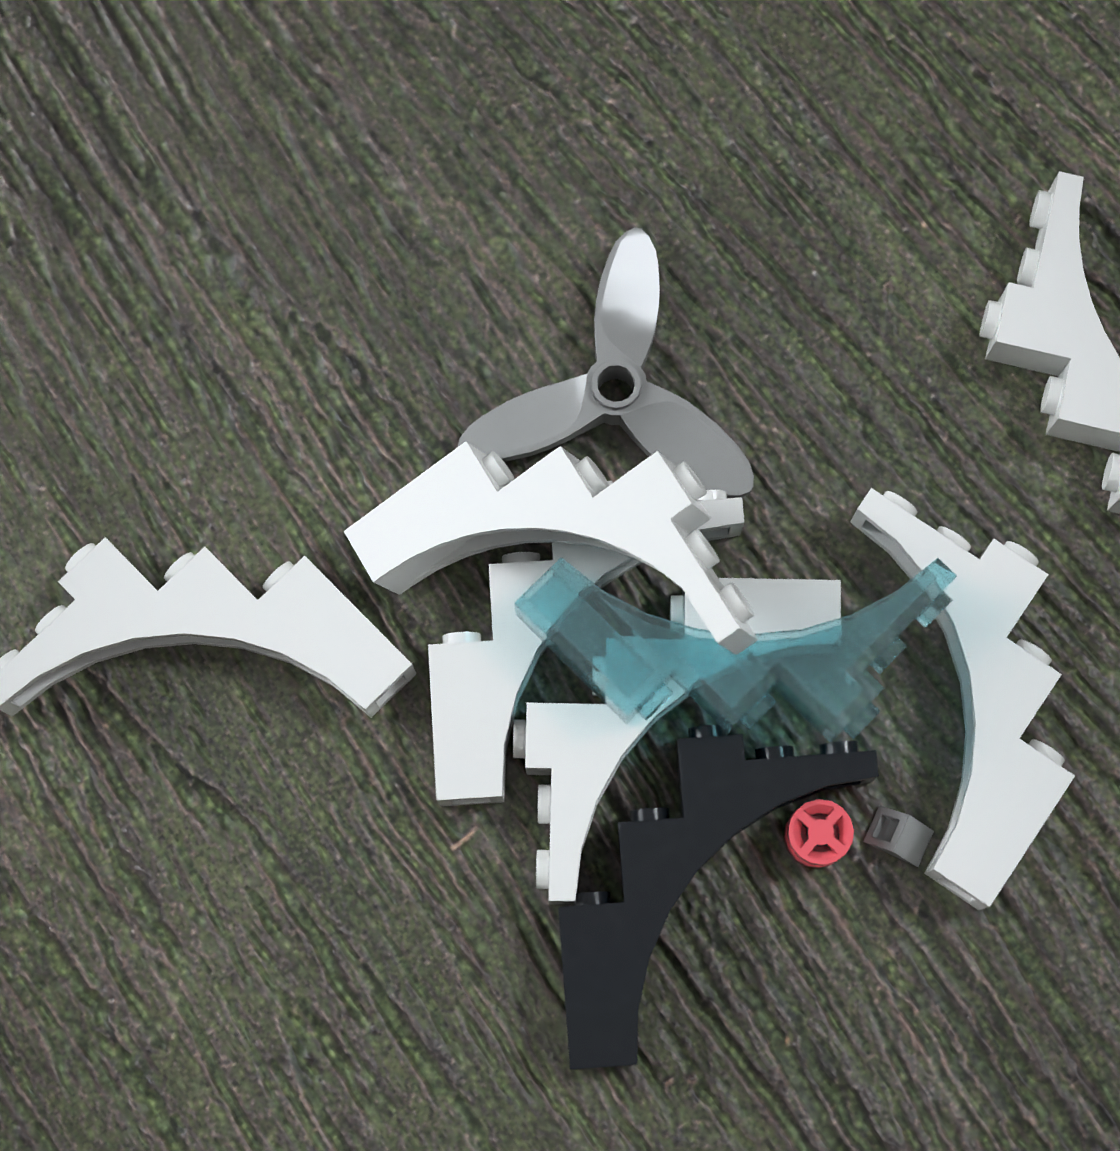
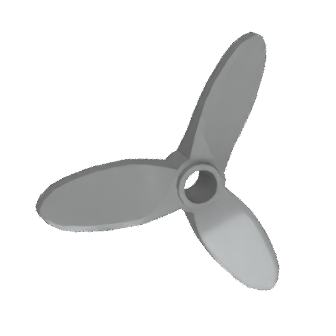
(650, 415)

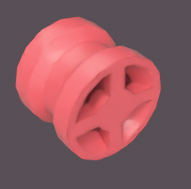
(826, 825)

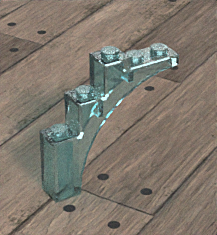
(817, 669)

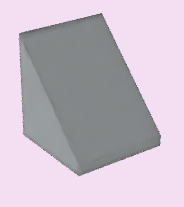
(899, 835)

